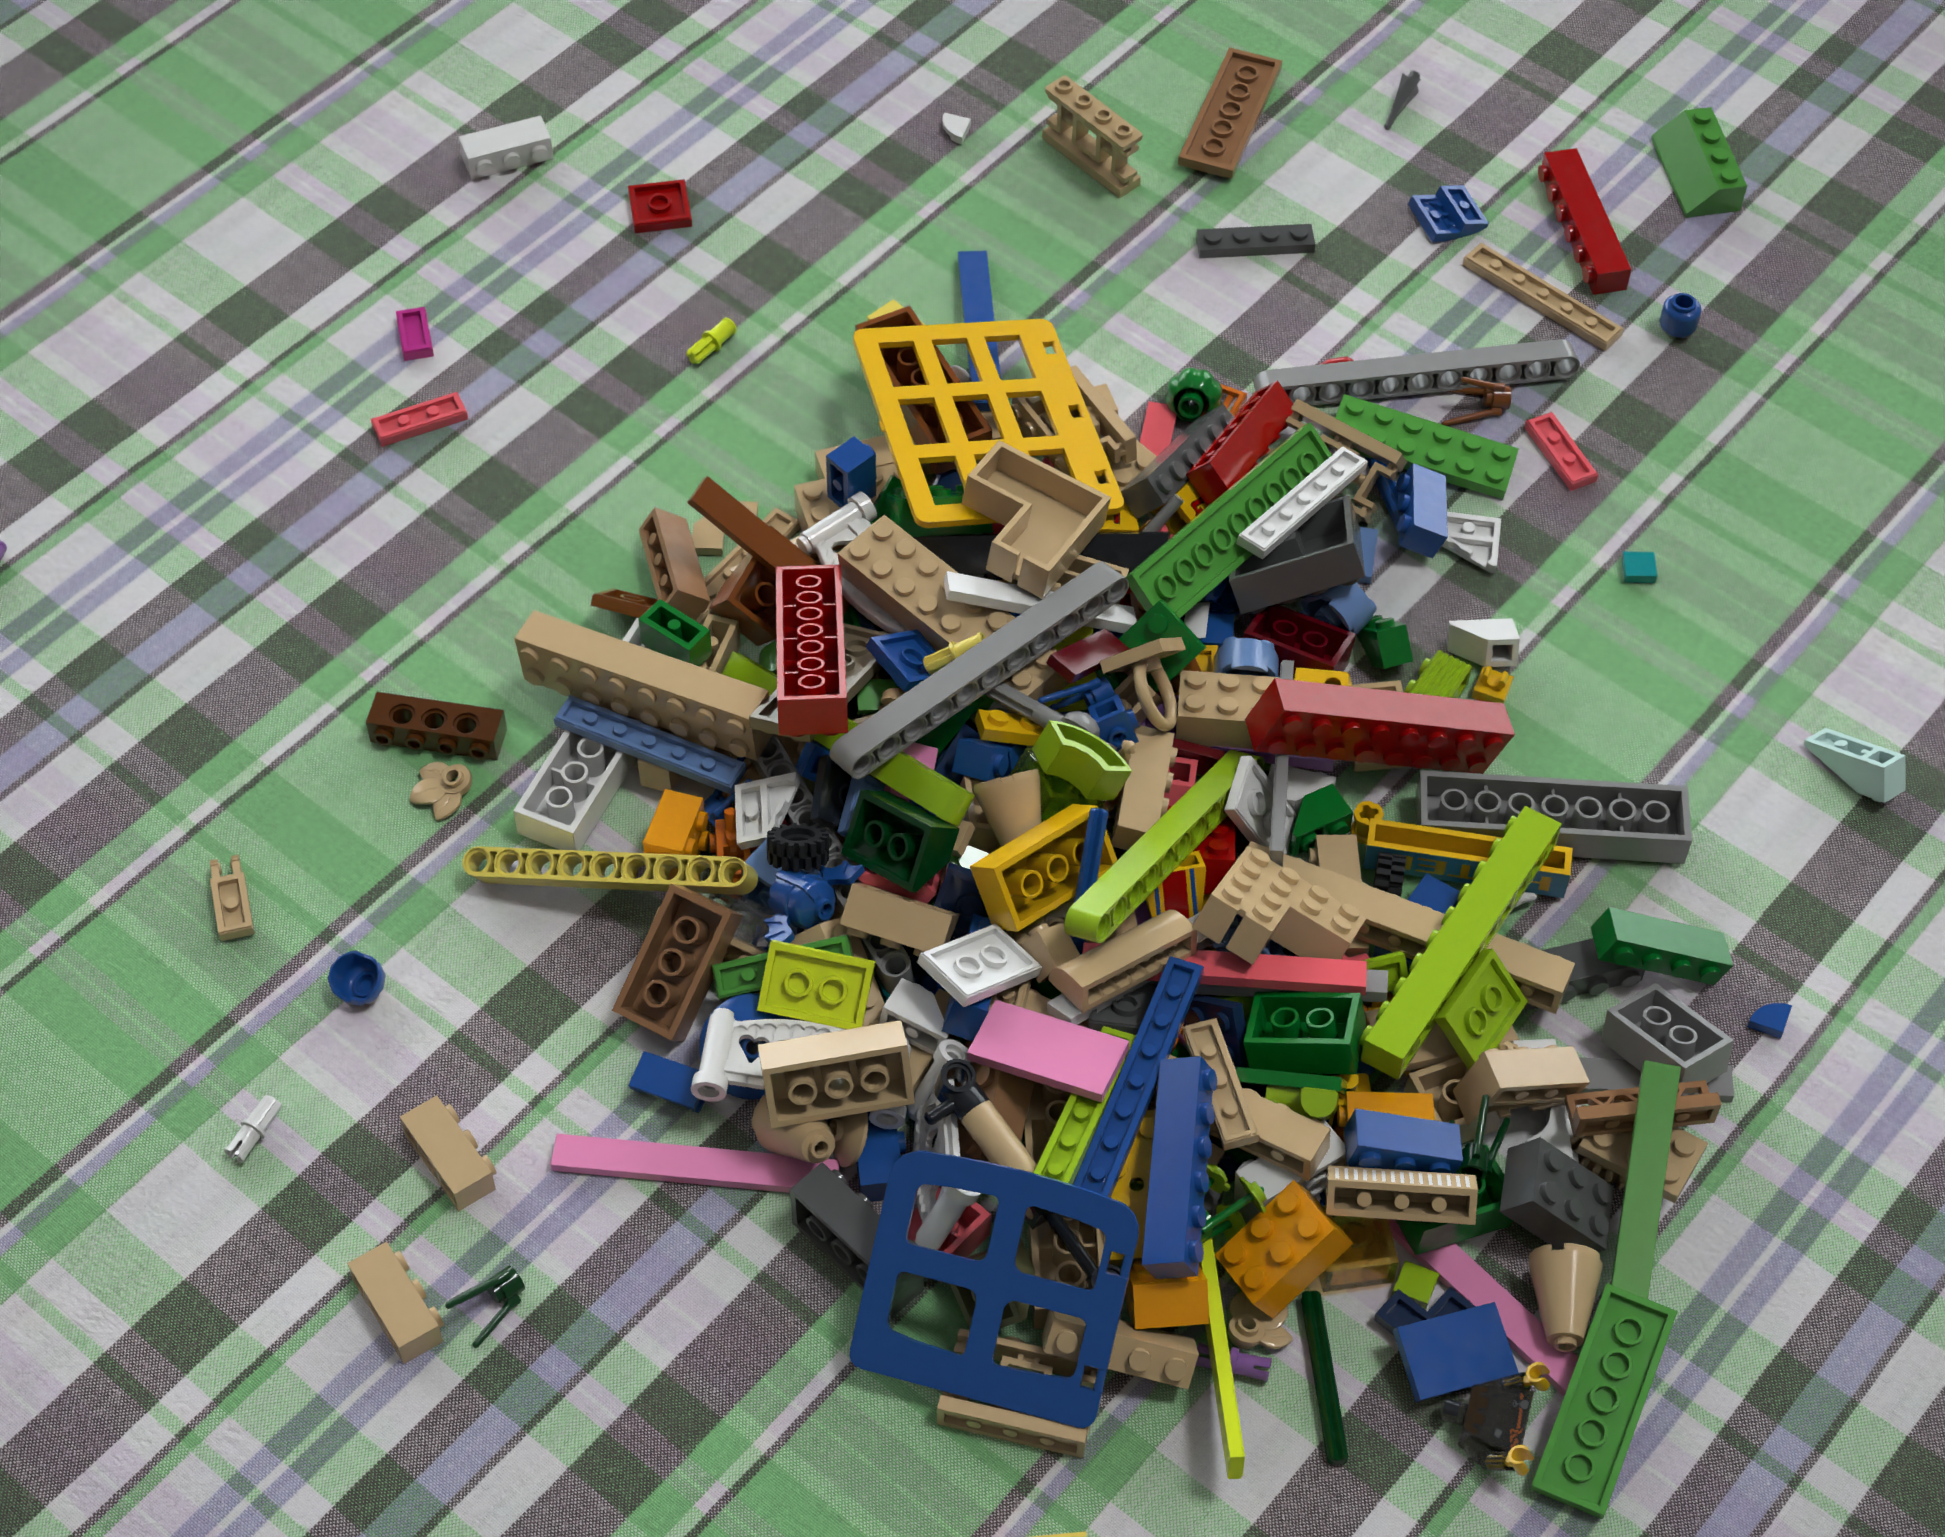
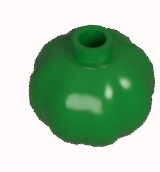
(1190, 390)

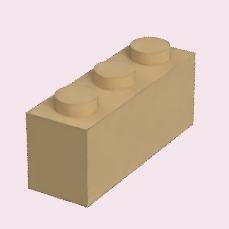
(449, 1152)
(397, 1301)

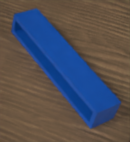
(1179, 1168)

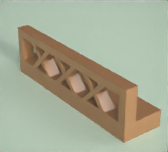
(1620, 1116)

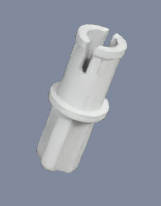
(253, 1128)

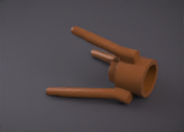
(1495, 396)

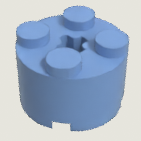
(1341, 606)
(1247, 657)

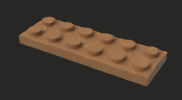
(1230, 113)

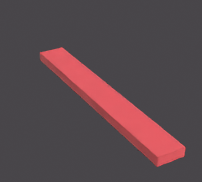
(1277, 972)

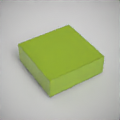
(1416, 1283)

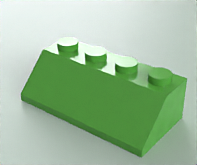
(1700, 164)

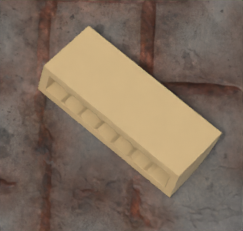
(1125, 960)

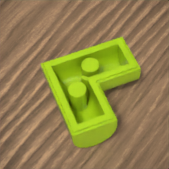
(1307, 1101)

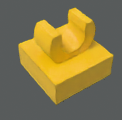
(1492, 685)

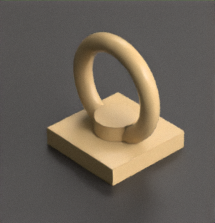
(1144, 661)

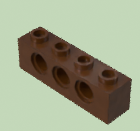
(436, 726)

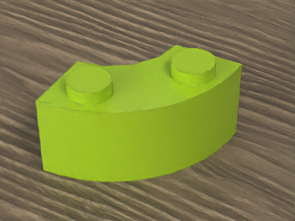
(1081, 760)

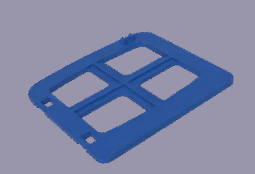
(995, 1283)

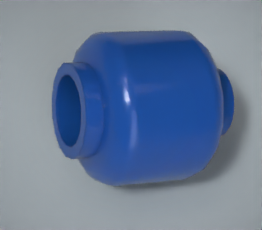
(1680, 315)

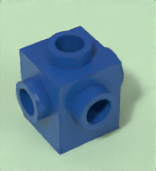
(1114, 721)

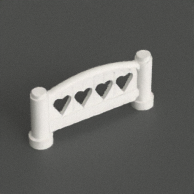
(841, 529)
(726, 1063)
(941, 1214)

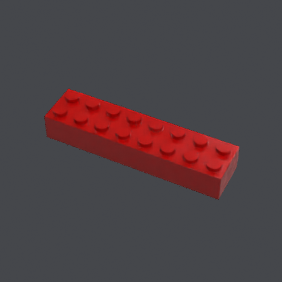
(810, 651)
(1378, 726)

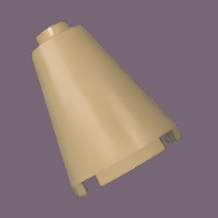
(1011, 804)
(803, 1141)
(1565, 1291)

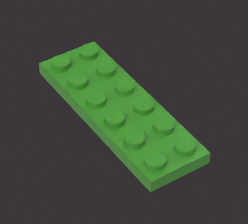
(1459, 455)
(1604, 1401)

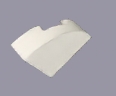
(956, 127)

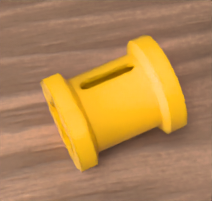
(1362, 815)

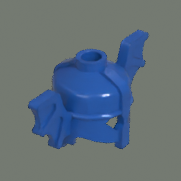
(805, 898)

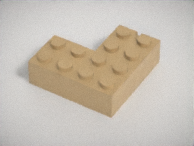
(1043, 513)
(1277, 908)

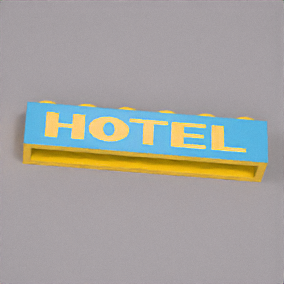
(1455, 854)

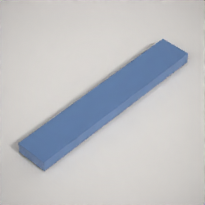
(650, 744)

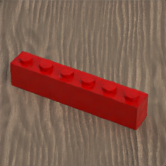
(1584, 221)
(1242, 442)

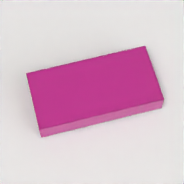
(414, 333)

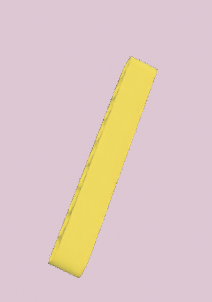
(594, 866)

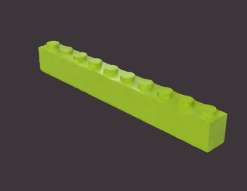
(1464, 934)

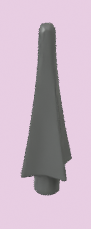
(1406, 92)

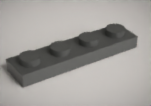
(1255, 240)

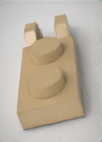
(231, 901)

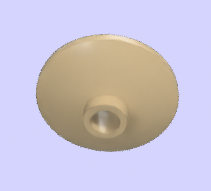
(850, 1137)

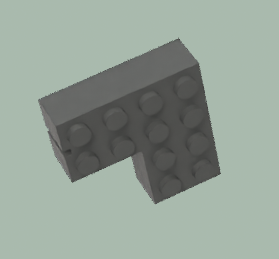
(1310, 561)

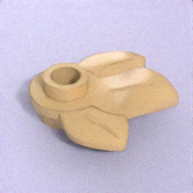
(439, 790)
(1253, 1327)

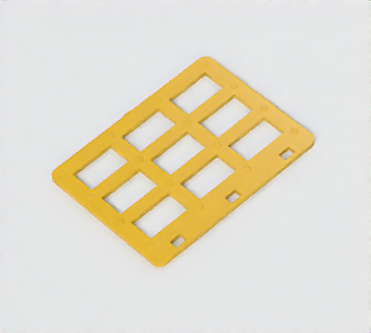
(1051, 381)

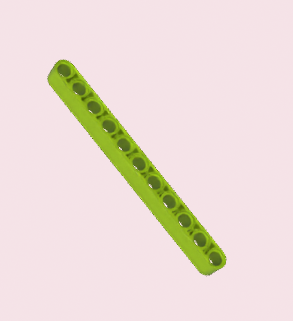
(900, 772)
(1155, 854)

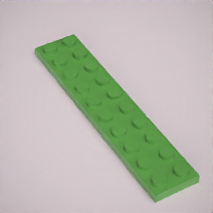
(1207, 547)

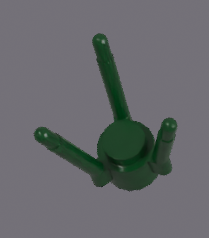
(1475, 1157)
(501, 1287)

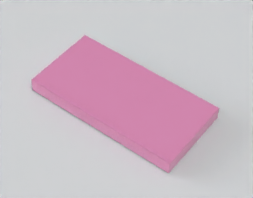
(1048, 1050)

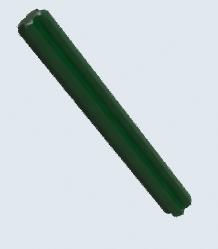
(1324, 1378)

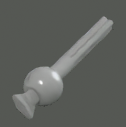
(1038, 712)

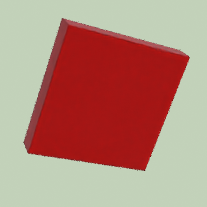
(659, 206)

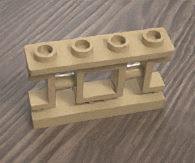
(1101, 157)
(1117, 437)
(1350, 438)
(1013, 1425)

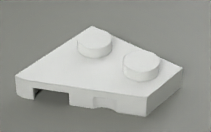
(1474, 539)
(762, 806)

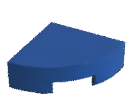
(1771, 1019)

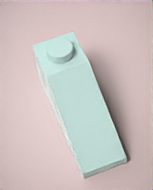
(1860, 764)

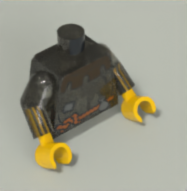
(1497, 1419)

